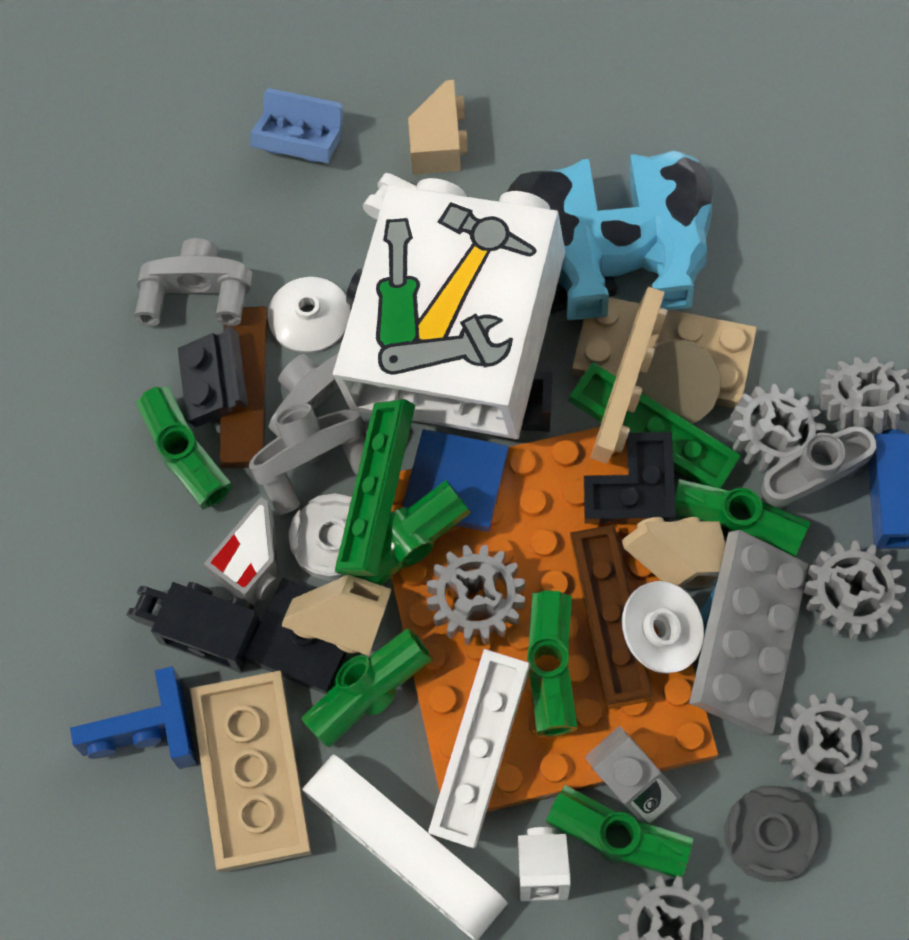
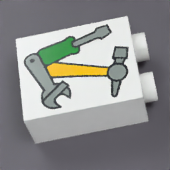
(453, 306)

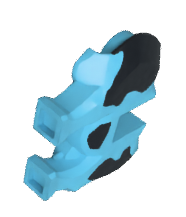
(660, 232)

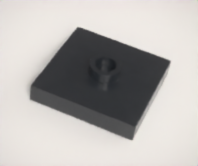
(298, 658)

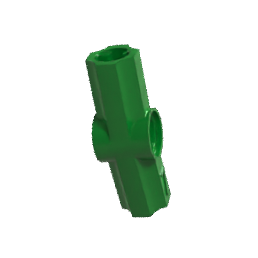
(194, 465)
(766, 521)
(415, 529)
(366, 686)
(552, 689)
(649, 847)

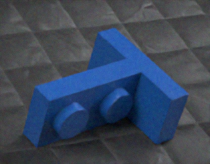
(143, 727)

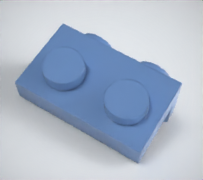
(298, 126)

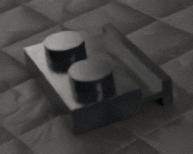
(212, 377)

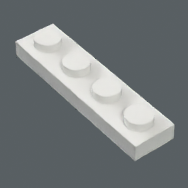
(479, 748)

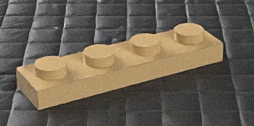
(625, 393)

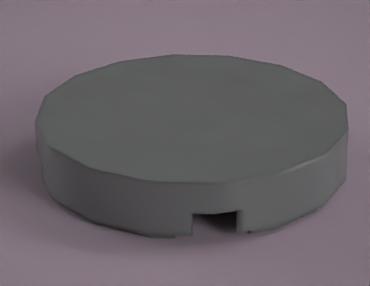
(772, 834)

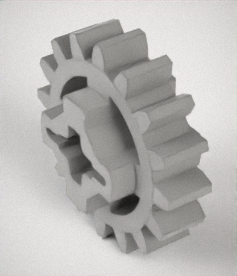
(866, 394)
(775, 428)
(836, 582)
(466, 610)
(840, 759)
(657, 910)

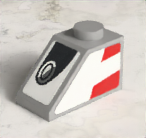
(248, 556)
(632, 776)

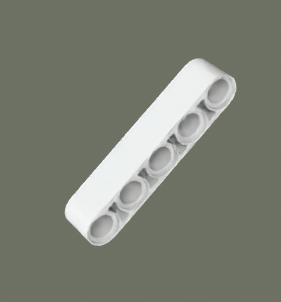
(405, 847)

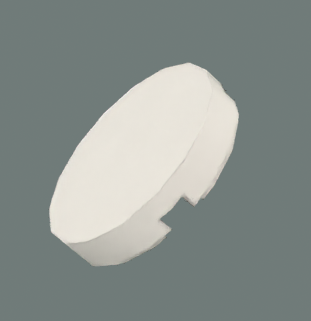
(318, 533)

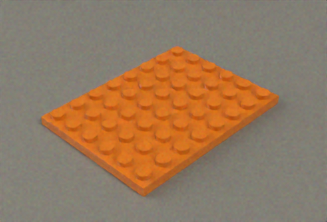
(532, 525)

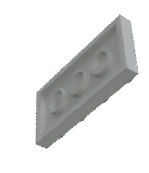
(749, 633)

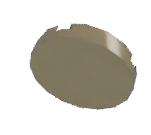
(682, 379)

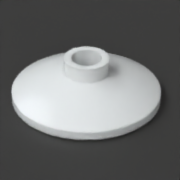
(310, 330)
(677, 623)

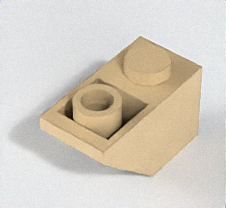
(435, 132)
(679, 551)
(340, 613)

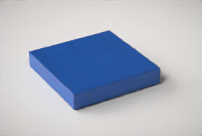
(468, 465)

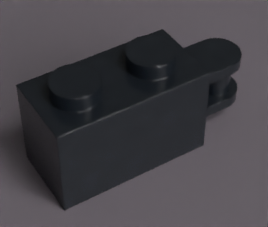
(199, 622)

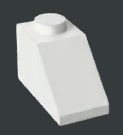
(543, 865)

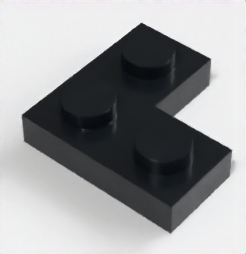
(640, 494)

